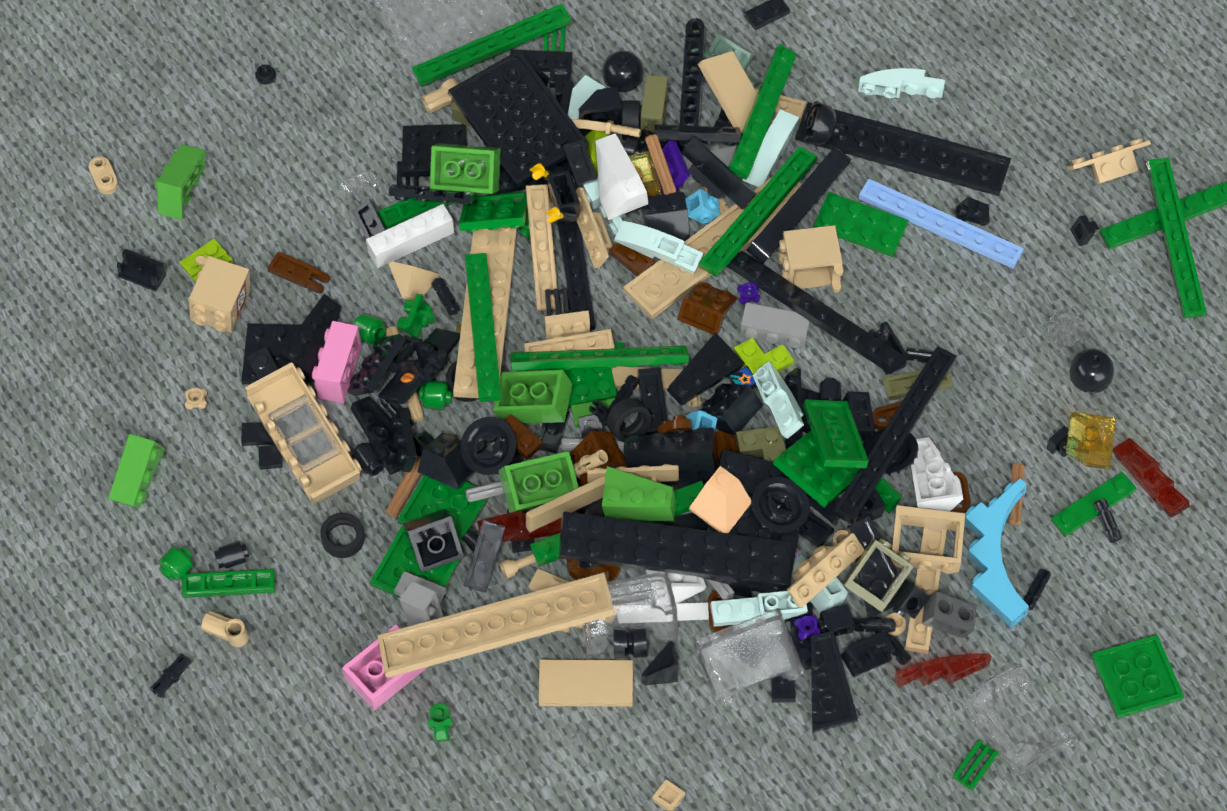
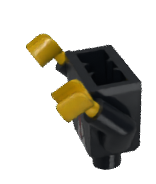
(561, 193)

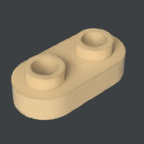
(102, 174)

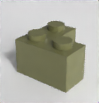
(761, 443)

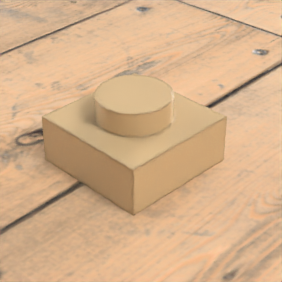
(668, 796)

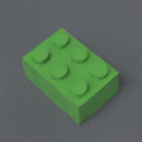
(465, 168)
(534, 396)
(537, 481)

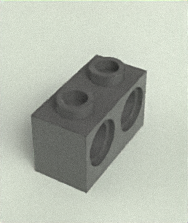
(949, 614)

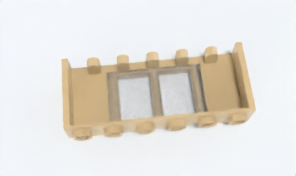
(303, 433)

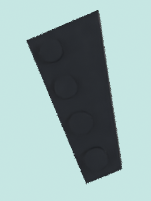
(688, 449)

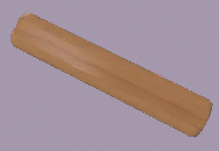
(660, 164)
(403, 490)
(1016, 514)

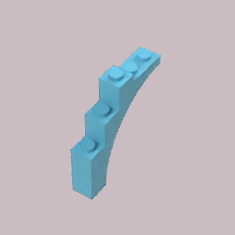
(993, 584)

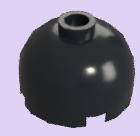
(623, 71)
(820, 124)
(1091, 370)

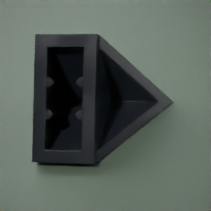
(663, 668)

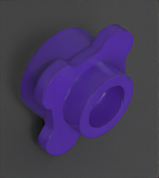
(744, 289)
(810, 621)

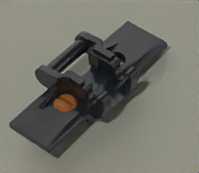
(417, 373)

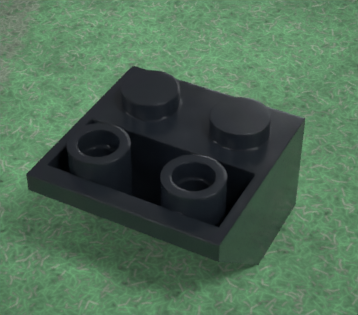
(732, 407)

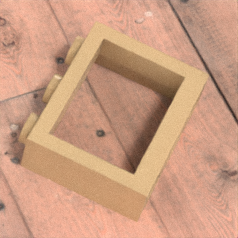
(930, 519)

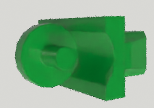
(418, 316)
(440, 722)

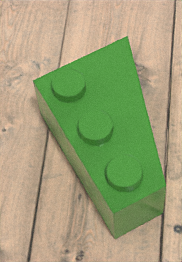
(178, 179)
(136, 471)
(636, 498)

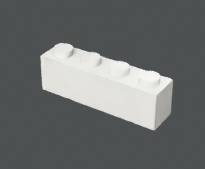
(410, 236)

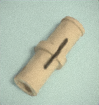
(595, 460)

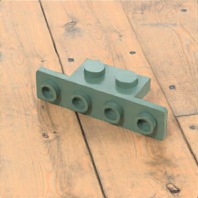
(723, 44)

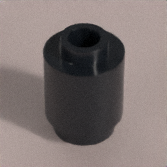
(830, 390)
(368, 459)
(231, 555)

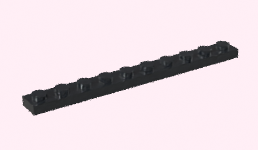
(575, 263)
(817, 312)
(895, 435)

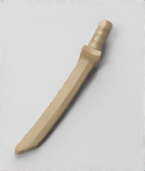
(608, 127)

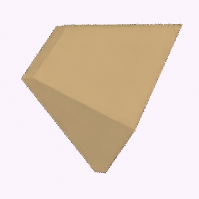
(412, 279)

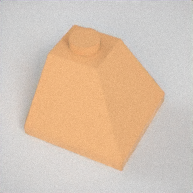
(721, 501)

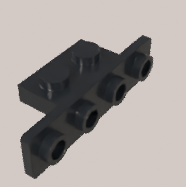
(715, 175)
(793, 381)

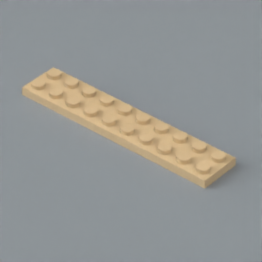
(500, 252)
(666, 283)
(495, 625)

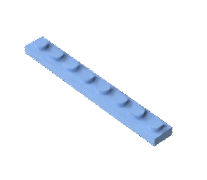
(941, 223)

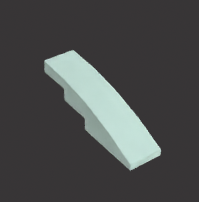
(772, 148)

